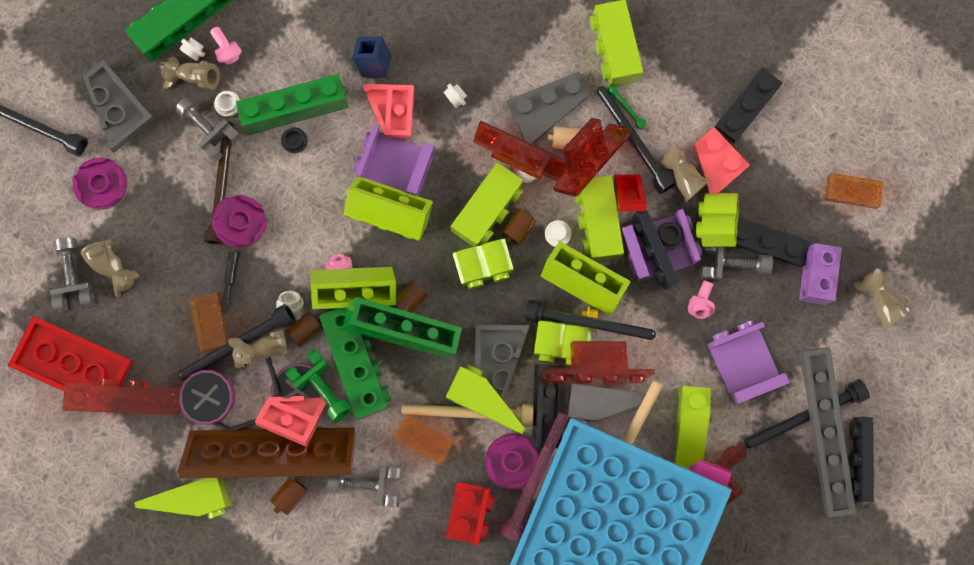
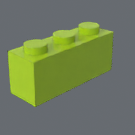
(616, 43)
(488, 206)
(387, 208)
(600, 220)
(585, 278)
(339, 286)

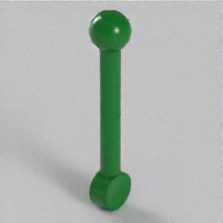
(640, 122)

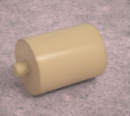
(562, 136)

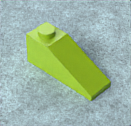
(477, 394)
(691, 424)
(197, 498)

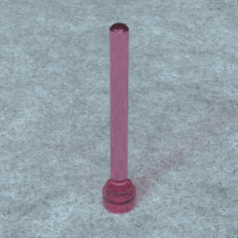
(513, 527)

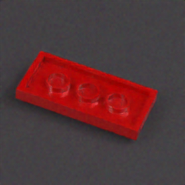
(62, 357)

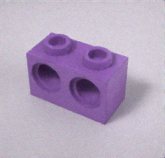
(820, 274)

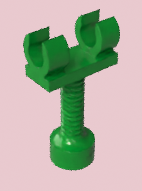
(337, 409)

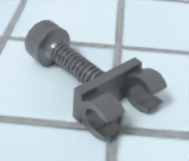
(188, 109)
(66, 247)
(762, 265)
(337, 482)

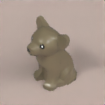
(195, 73)
(686, 175)
(105, 262)
(886, 301)
(261, 348)

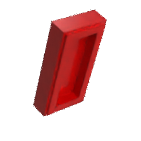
(629, 193)

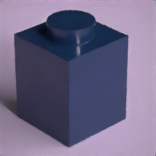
(371, 57)

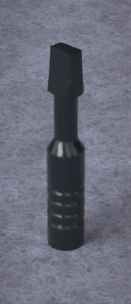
(229, 278)

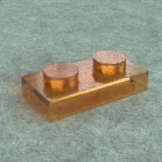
(853, 190)
(208, 322)
(423, 439)

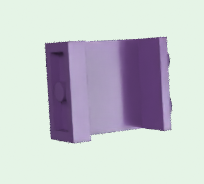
(394, 162)
(682, 256)
(745, 363)

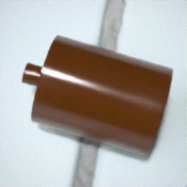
(518, 227)
(410, 297)
(305, 328)
(288, 495)

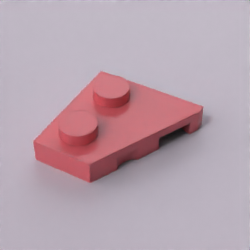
(392, 108)
(718, 161)
(292, 417)

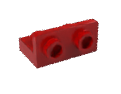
(469, 512)

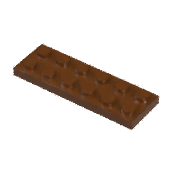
(266, 454)

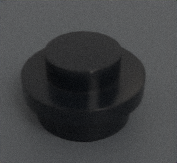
(294, 140)
(670, 235)

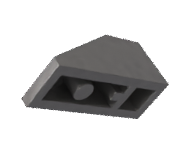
(595, 403)

